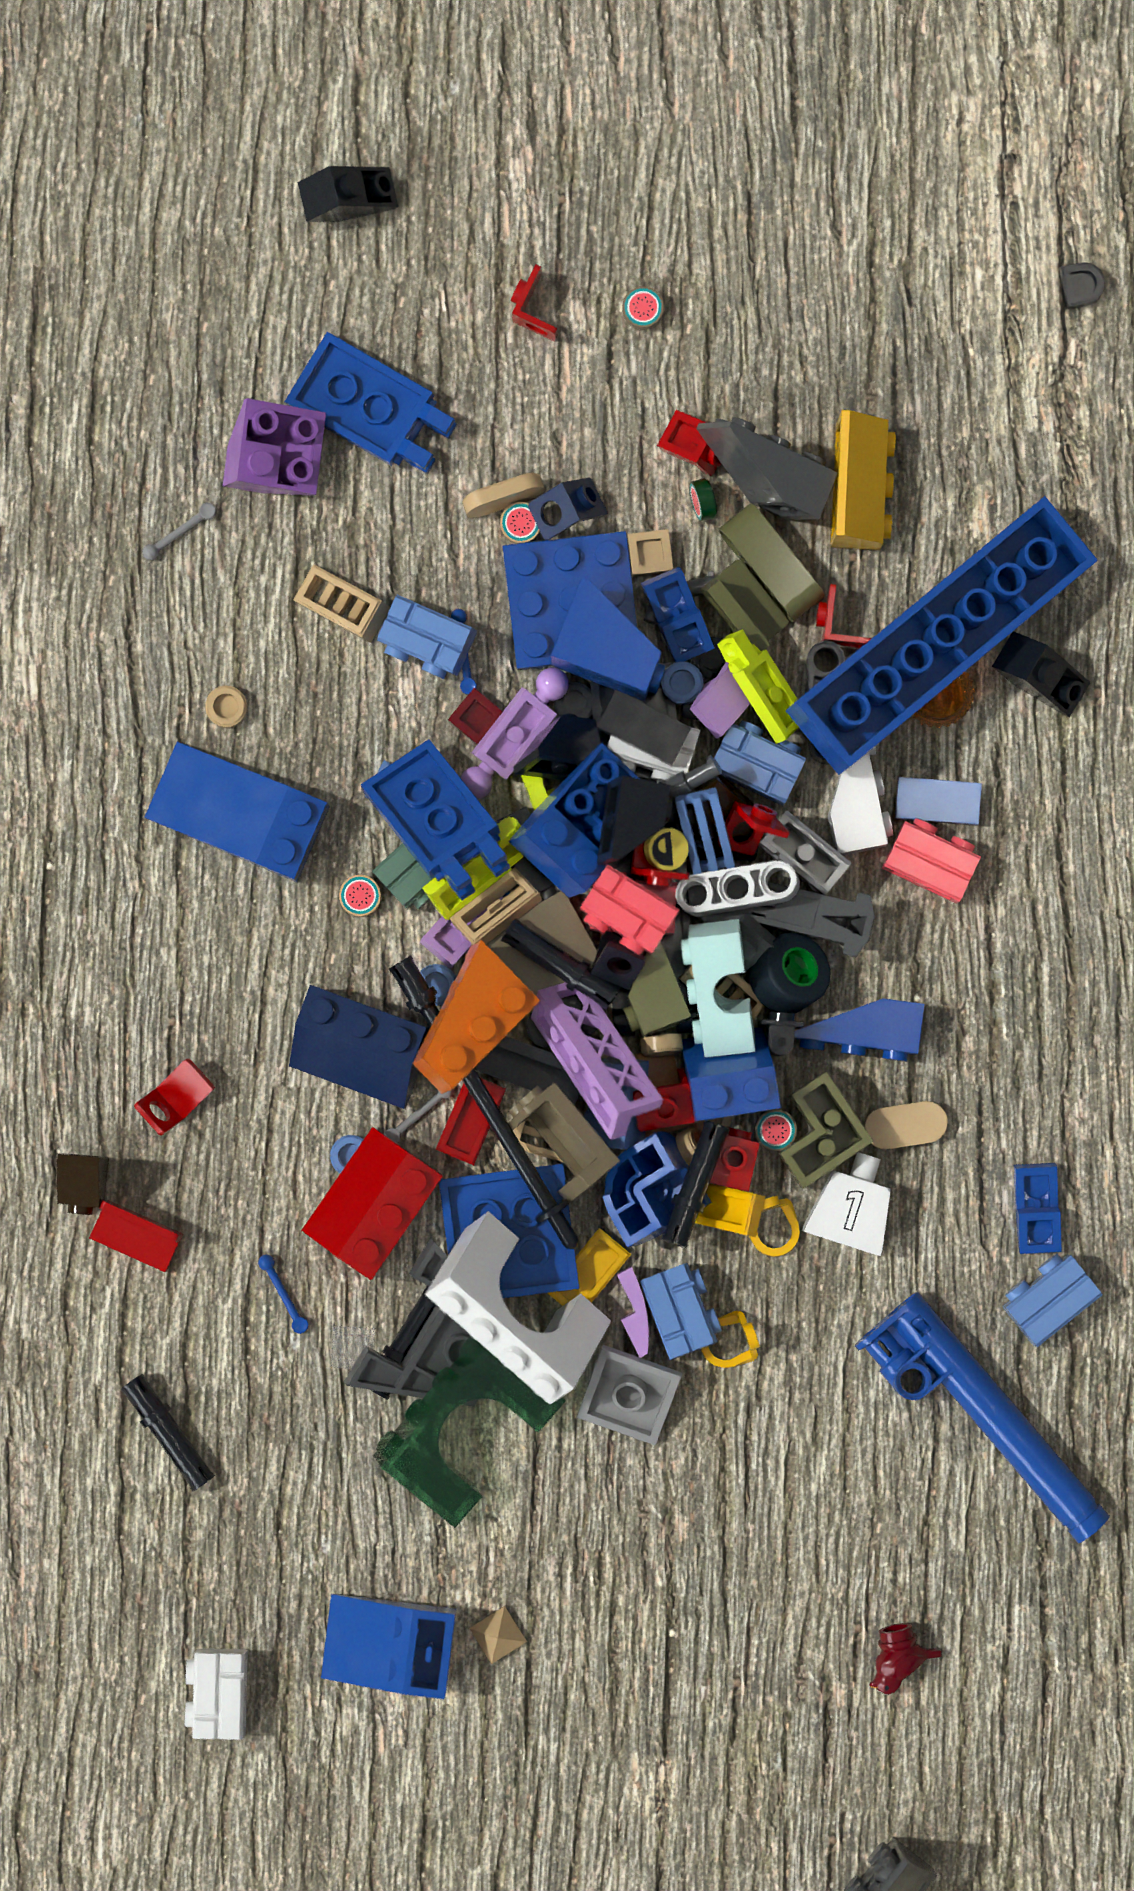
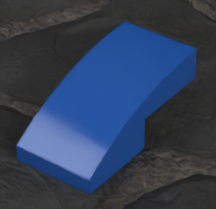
(677, 615)
(1037, 1208)

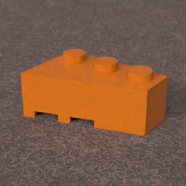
(475, 1017)

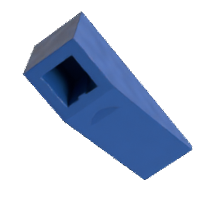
(880, 1025)

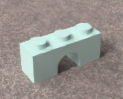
(723, 1023)

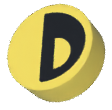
(666, 849)

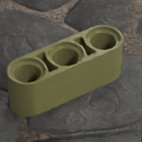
(771, 562)

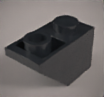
(347, 193)
(1041, 673)

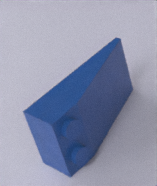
(237, 811)

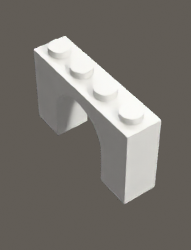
(471, 1296)

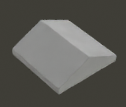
(629, 1395)

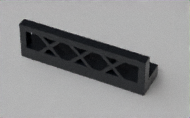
(526, 1067)

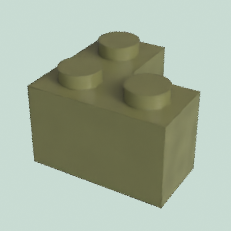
(834, 1132)

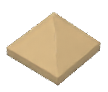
(498, 1634)

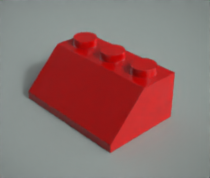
(371, 1203)

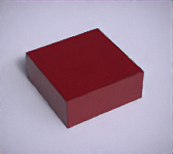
(475, 716)

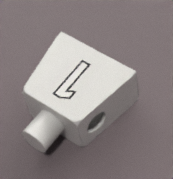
(852, 1208)

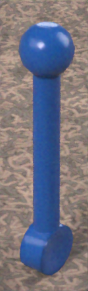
(467, 683)
(299, 1324)

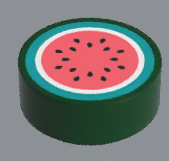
(703, 499)

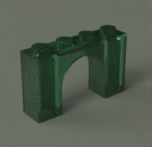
(413, 1450)

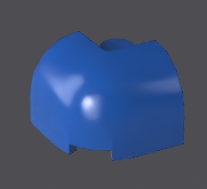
(643, 1187)

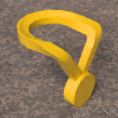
(789, 1211)
(743, 1358)

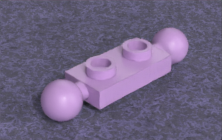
(515, 731)

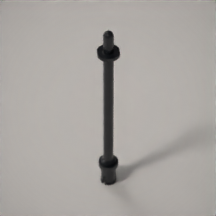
(423, 1000)

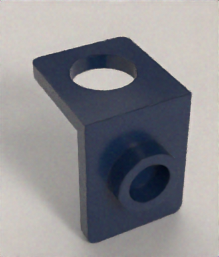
(577, 501)

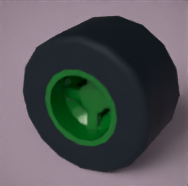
(790, 974)

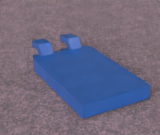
(369, 403)
(436, 817)

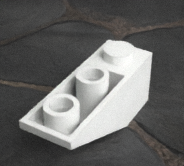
(856, 811)

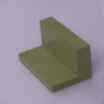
(745, 604)

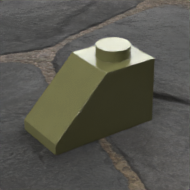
(656, 997)

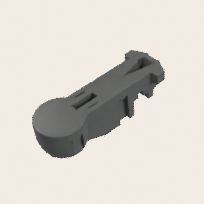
(805, 913)

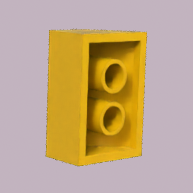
(861, 481)

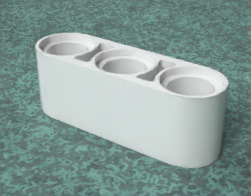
(717, 882)

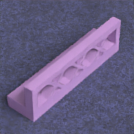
(584, 1065)

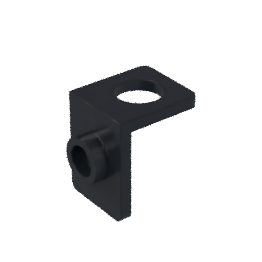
(616, 962)

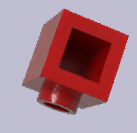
(736, 1161)

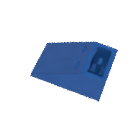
(567, 826)
(389, 1645)

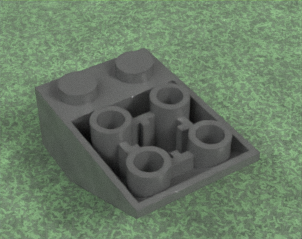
(769, 471)
(893, 1869)

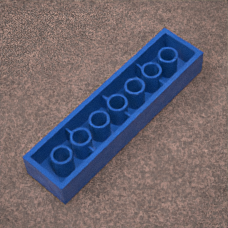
(941, 635)

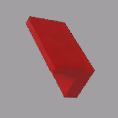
(136, 1235)

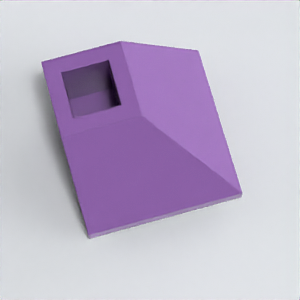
(275, 449)

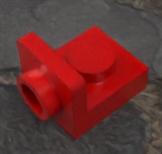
(685, 442)

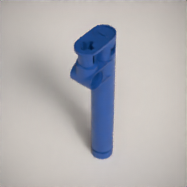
(924, 1342)

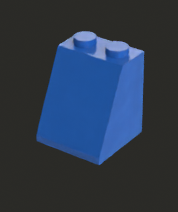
(606, 646)
(730, 1082)

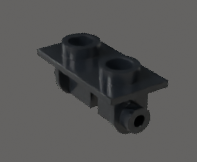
(780, 1032)

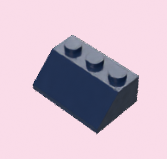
(357, 1046)

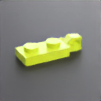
(760, 683)

